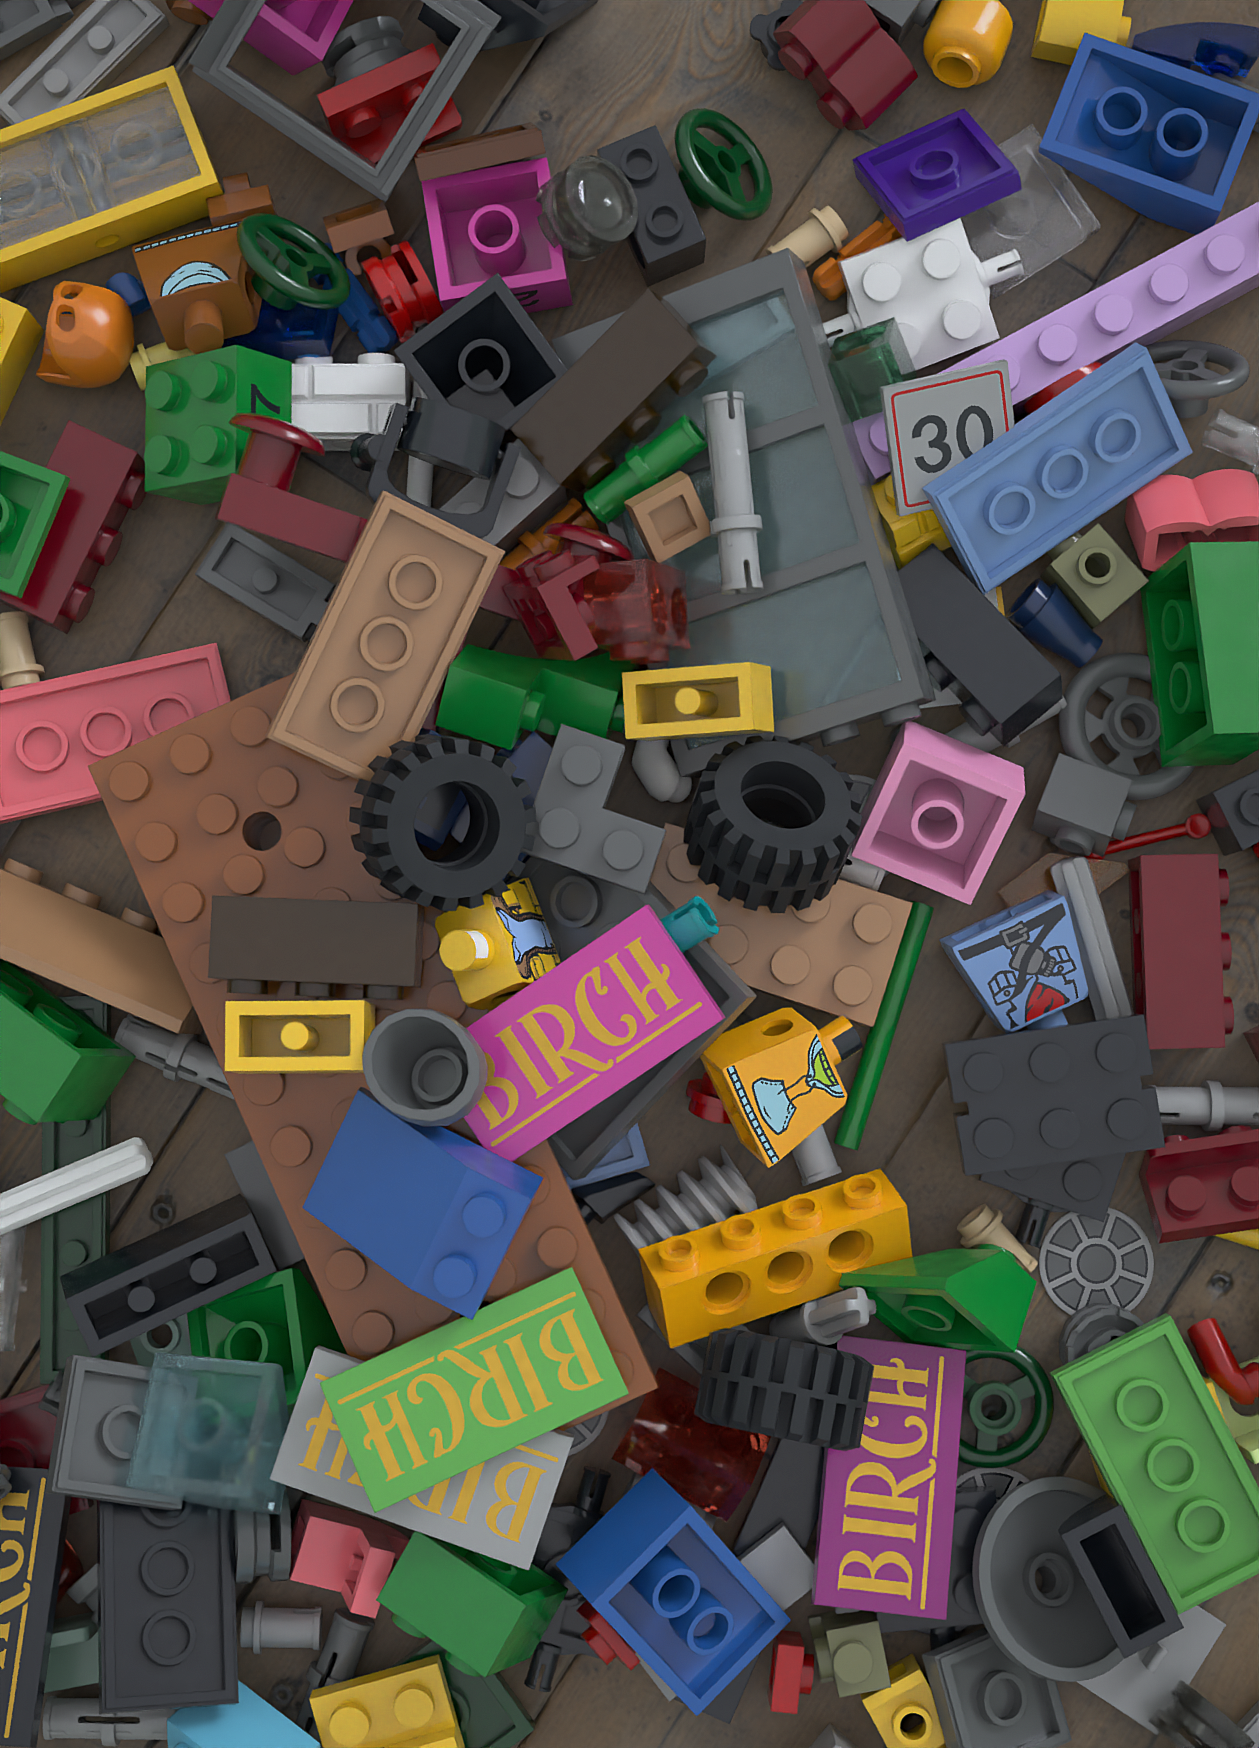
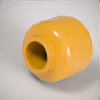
(967, 41)

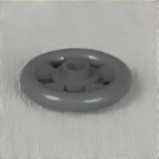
(1080, 727)

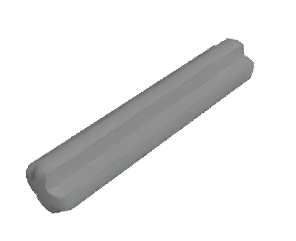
(1097, 953)

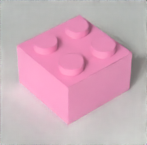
(938, 811)

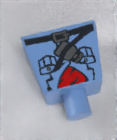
(1022, 963)

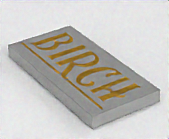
(485, 1509)

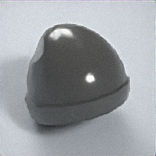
(424, 1067)

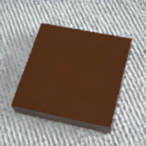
(479, 151)

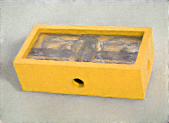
(100, 177)

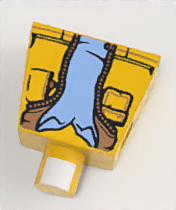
(497, 946)

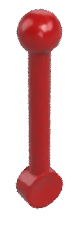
(1194, 827)

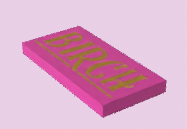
(585, 1033)

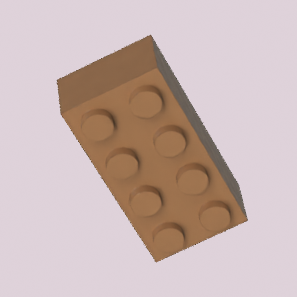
(817, 957)

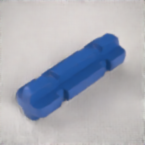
(362, 314)

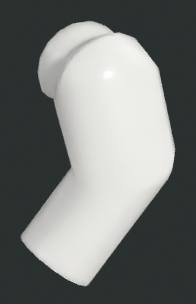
(659, 771)

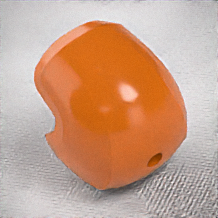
(92, 342)

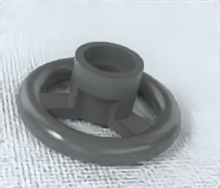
(1187, 379)

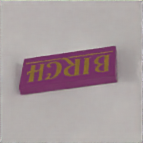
(893, 1498)

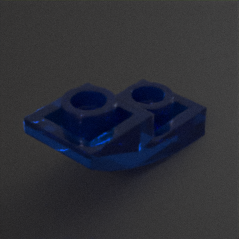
(1212, 45)

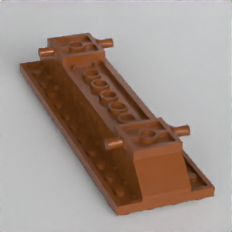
(247, 817)

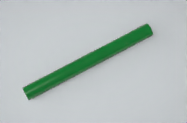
(882, 1033)

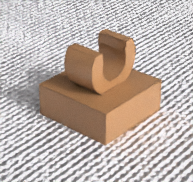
(668, 517)

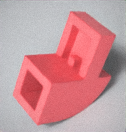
(344, 1554)

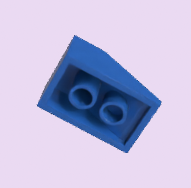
(1150, 132)
(421, 1202)
(673, 1591)

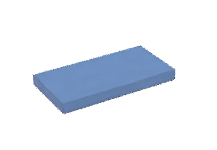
(1059, 468)

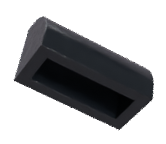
(1119, 1576)

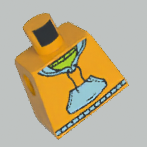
(780, 1078)

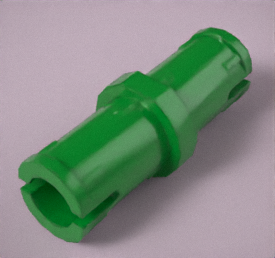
(646, 468)

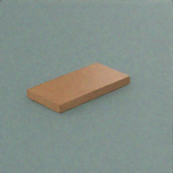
(385, 638)

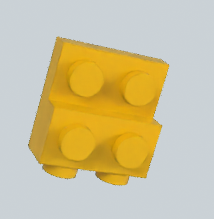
(389, 1709)

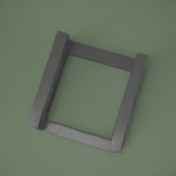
(234, 21)

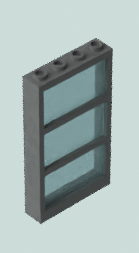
(831, 591)

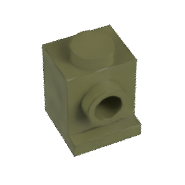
(849, 1651)

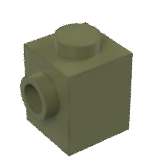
(1093, 574)

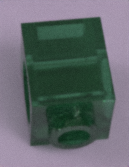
(866, 362)

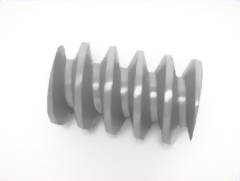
(697, 1205)

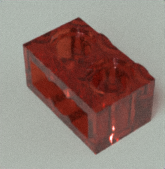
(638, 610)
(697, 1458)

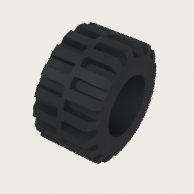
(493, 832)
(761, 860)
(784, 1389)

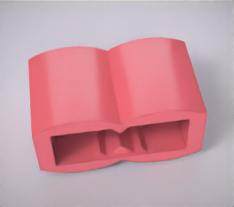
(1186, 510)

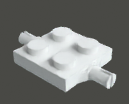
(930, 288)

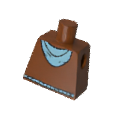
(199, 287)

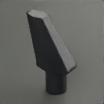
(608, 1196)

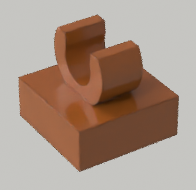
(240, 200)
(358, 228)

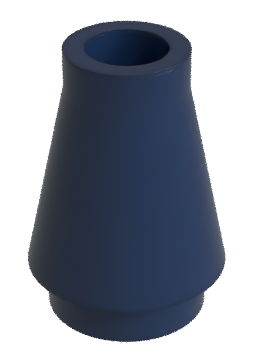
(1051, 620)

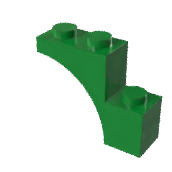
(504, 694)

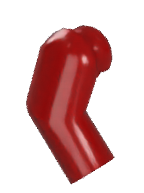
(1221, 1364)

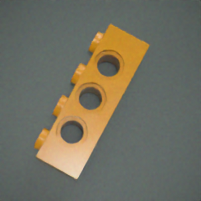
(773, 1256)

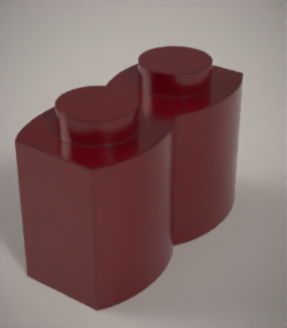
(845, 59)

